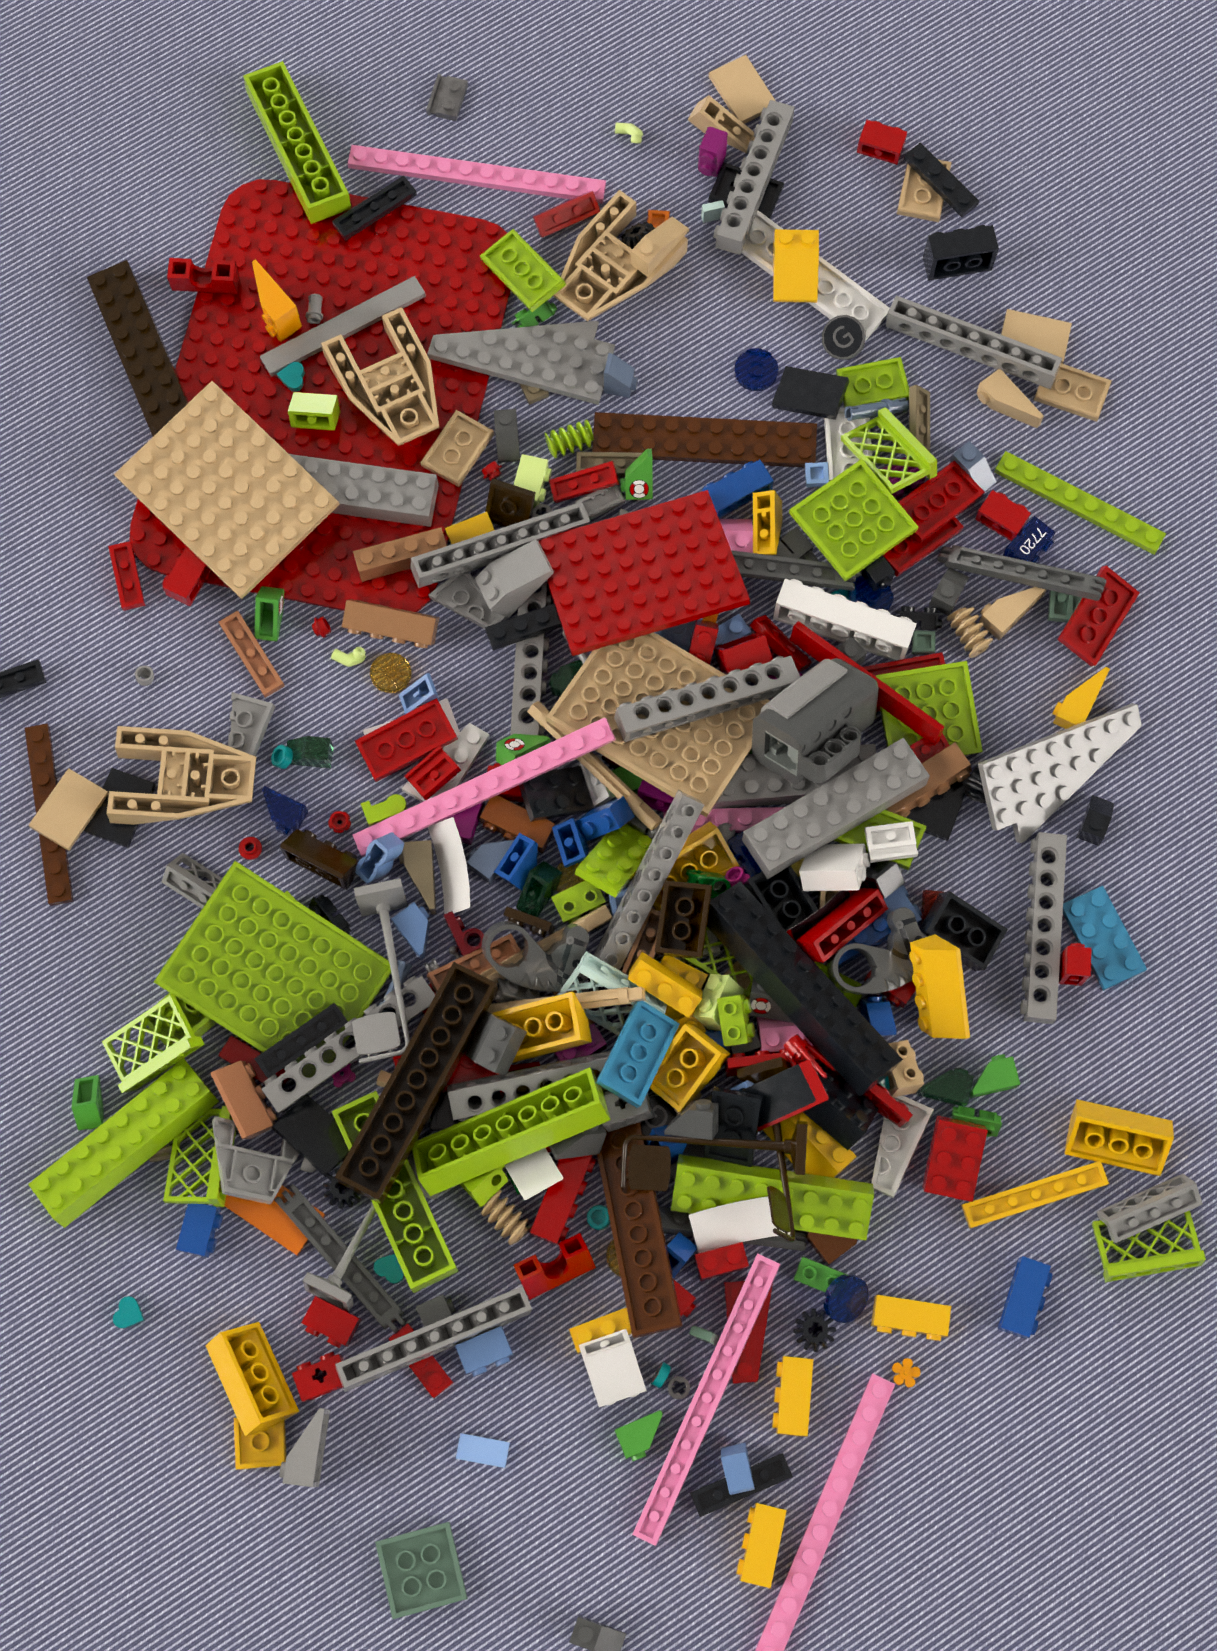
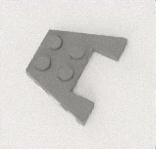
(246, 1171)

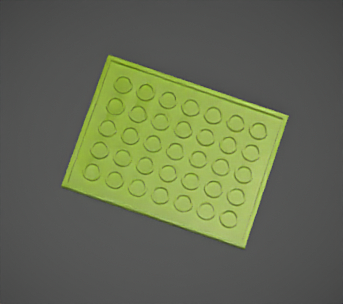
(269, 964)

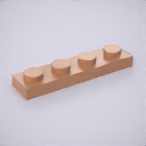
(251, 654)
(476, 961)

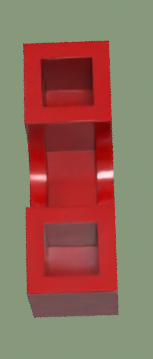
(188, 277)
(541, 1277)

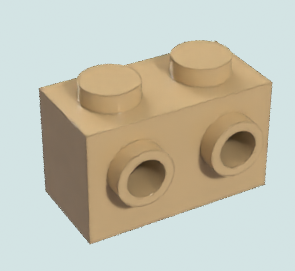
(906, 1076)

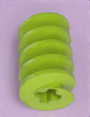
(569, 439)

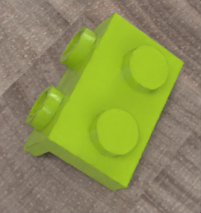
(735, 1020)

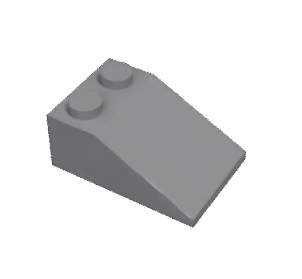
(514, 578)
(306, 1457)

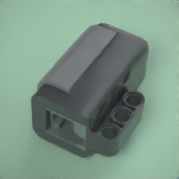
(816, 722)

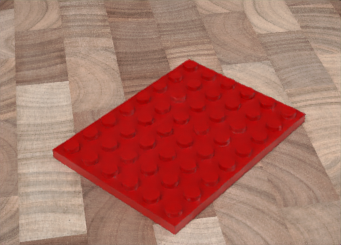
(642, 573)

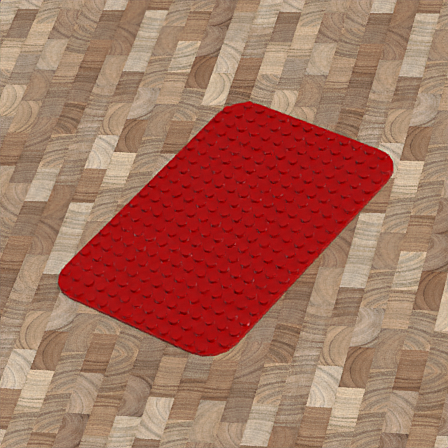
(229, 336)

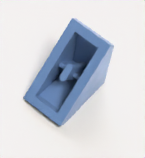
(418, 693)
(737, 1468)

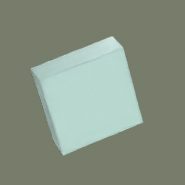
(712, 211)

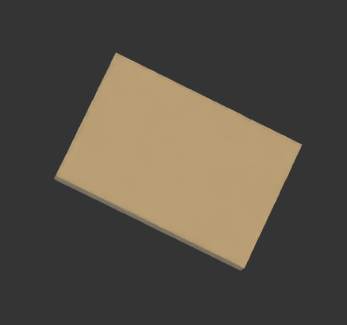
(741, 89)
(919, 198)
(1037, 331)
(1075, 392)
(457, 448)
(68, 809)

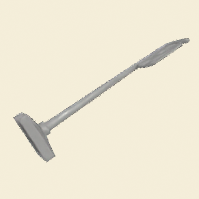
(380, 1031)
(330, 1288)

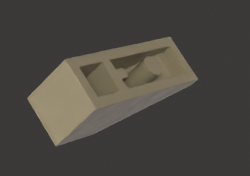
(419, 865)

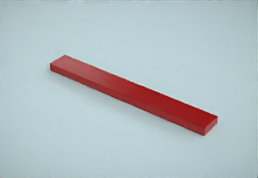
(887, 697)

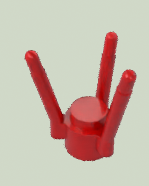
(799, 1048)

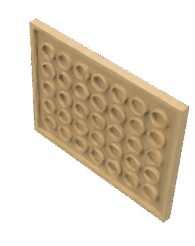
(226, 489)
(688, 758)

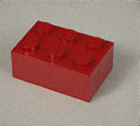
(954, 1158)

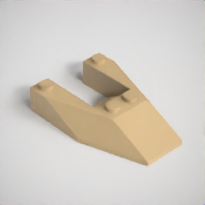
(600, 264)
(395, 391)
(193, 776)

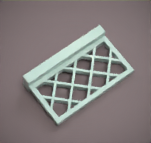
(605, 975)

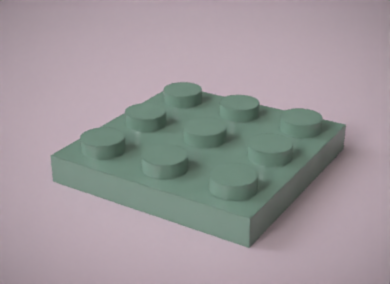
(421, 1570)

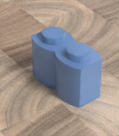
(379, 857)

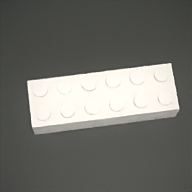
(839, 619)

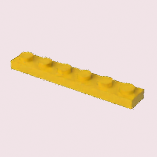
(1035, 1194)

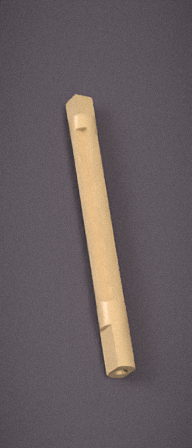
(602, 772)
(588, 922)
(588, 999)

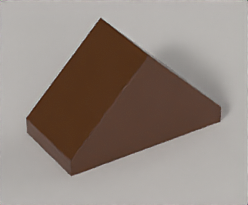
(830, 1246)

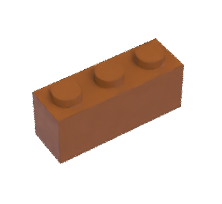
(512, 819)

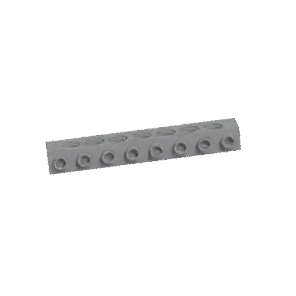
(754, 178)
(973, 342)
(486, 548)
(525, 665)
(633, 727)
(1055, 847)
(649, 879)
(530, 1077)
(274, 1085)
(433, 1339)

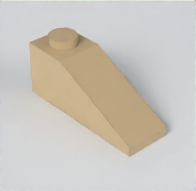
(712, 114)
(657, 245)
(1007, 399)
(1009, 610)

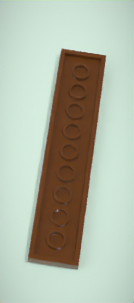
(707, 439)
(638, 1242)

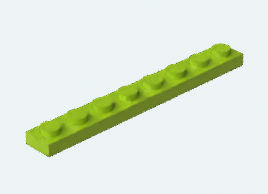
(1080, 503)

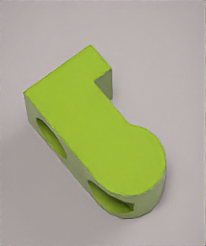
(384, 810)

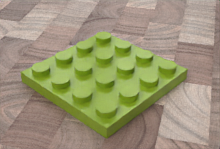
(853, 520)
(945, 696)

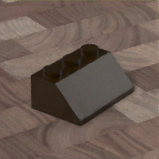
(320, 857)
(683, 919)

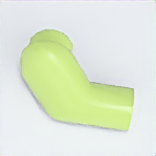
(630, 129)
(351, 659)

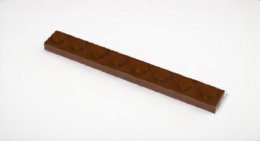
(43, 782)

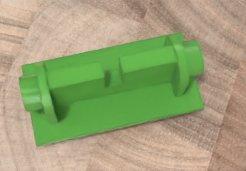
(527, 318)
(989, 1119)
(816, 1274)

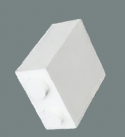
(835, 868)
(612, 1368)

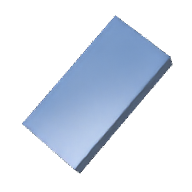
(482, 1450)

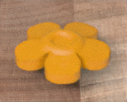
(905, 1372)

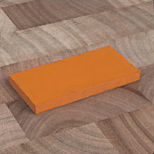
(271, 1220)

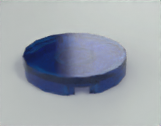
(756, 369)
(874, 599)
(846, 1298)

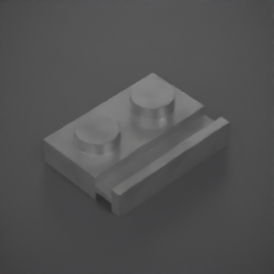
(447, 97)

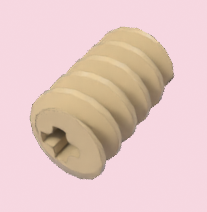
(969, 631)
(505, 1218)

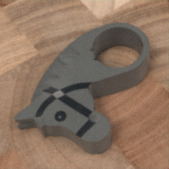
(889, 966)
(541, 968)

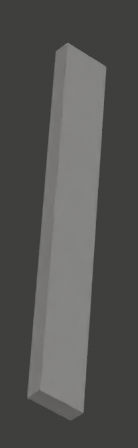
(344, 324)

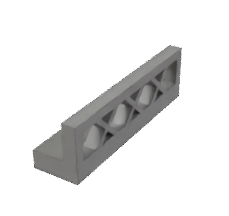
(187, 881)
(1150, 1209)

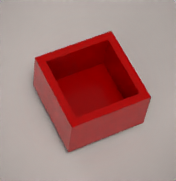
(743, 653)

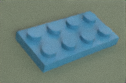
(1100, 928)
(638, 1053)

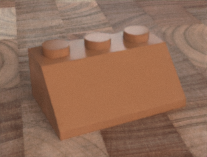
(244, 1099)

